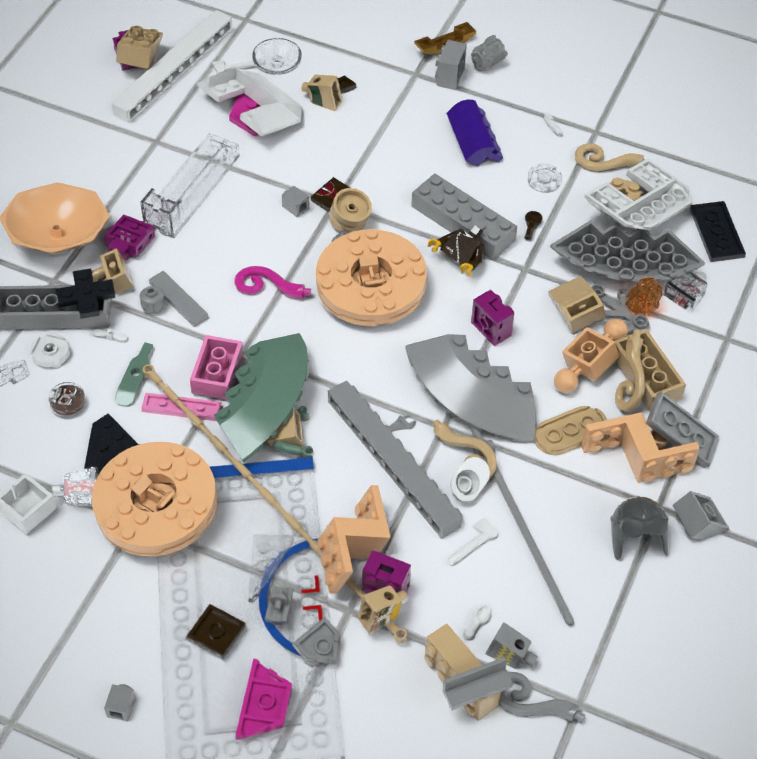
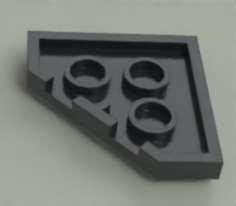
(106, 442)

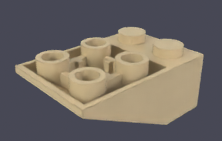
(138, 47)
(578, 303)

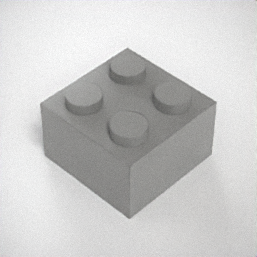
(451, 64)

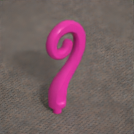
(290, 289)

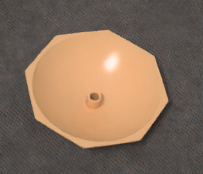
(54, 218)

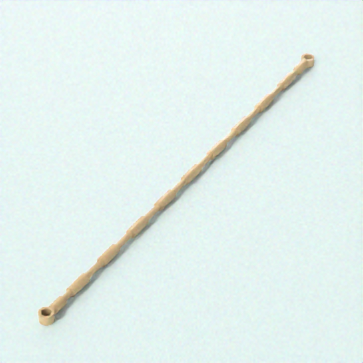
(262, 490)

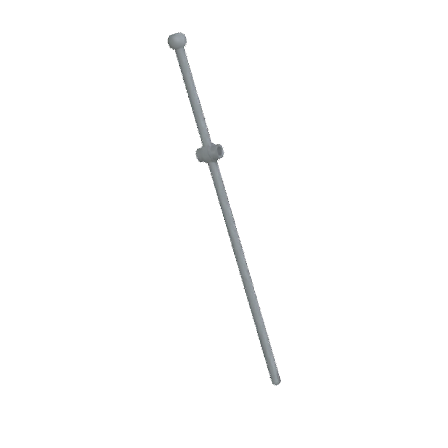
(527, 535)

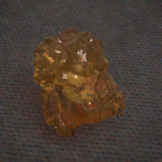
(644, 297)

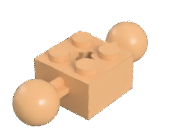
(590, 355)

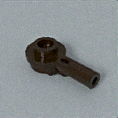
(533, 220)

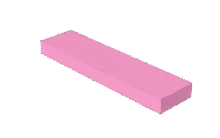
(163, 405)

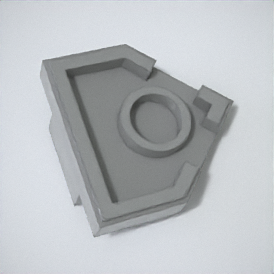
(319, 643)

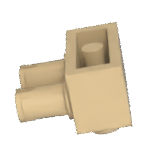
(114, 268)

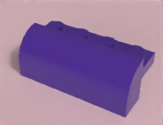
(473, 132)

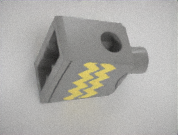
(512, 646)

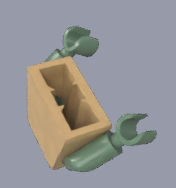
(289, 435)

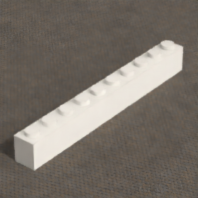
(171, 66)

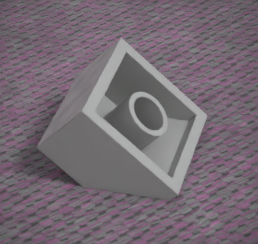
(699, 516)

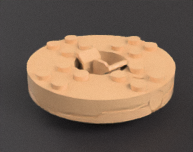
(371, 277)
(154, 498)

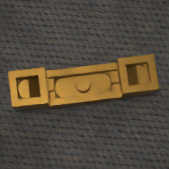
(461, 33)

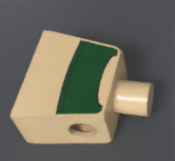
(323, 91)

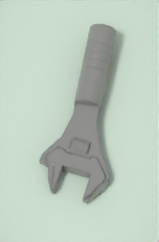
(401, 424)

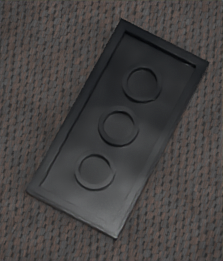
(717, 231)

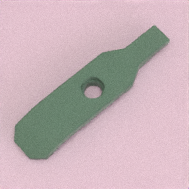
(130, 384)

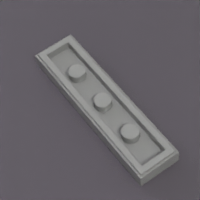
(179, 298)

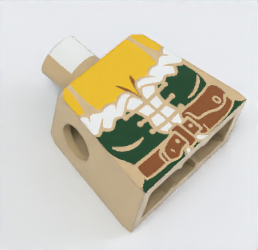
(380, 607)

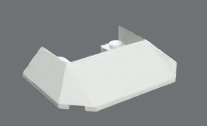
(276, 107)
(665, 198)

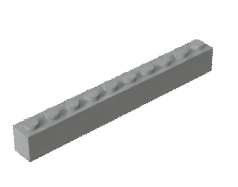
(395, 460)

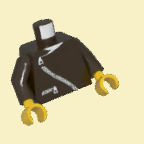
(462, 248)

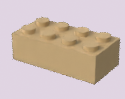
(658, 370)
(451, 657)

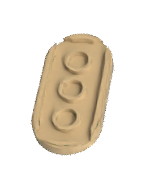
(566, 430)

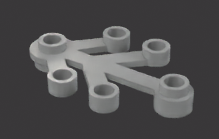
(622, 310)

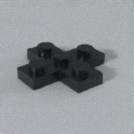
(85, 293)

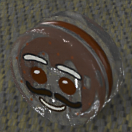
(67, 400)

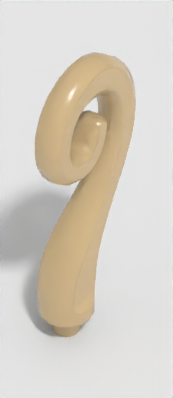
(592, 164)
(633, 353)
(447, 436)

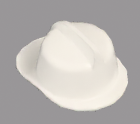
(470, 479)

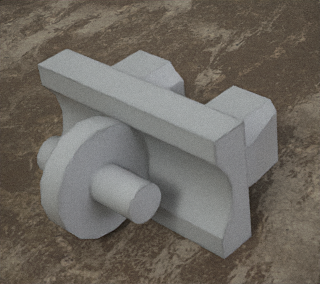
(279, 605)

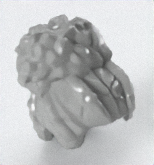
(489, 53)

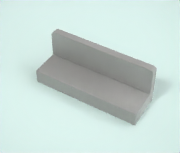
(477, 684)

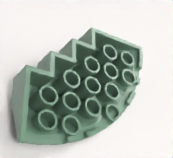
(265, 392)

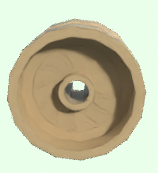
(350, 210)

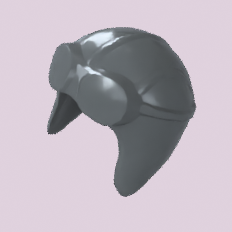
(635, 518)

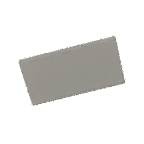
(681, 427)

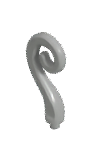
(557, 706)

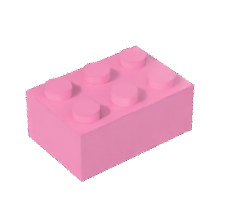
(216, 366)

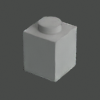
(295, 201)
(120, 702)

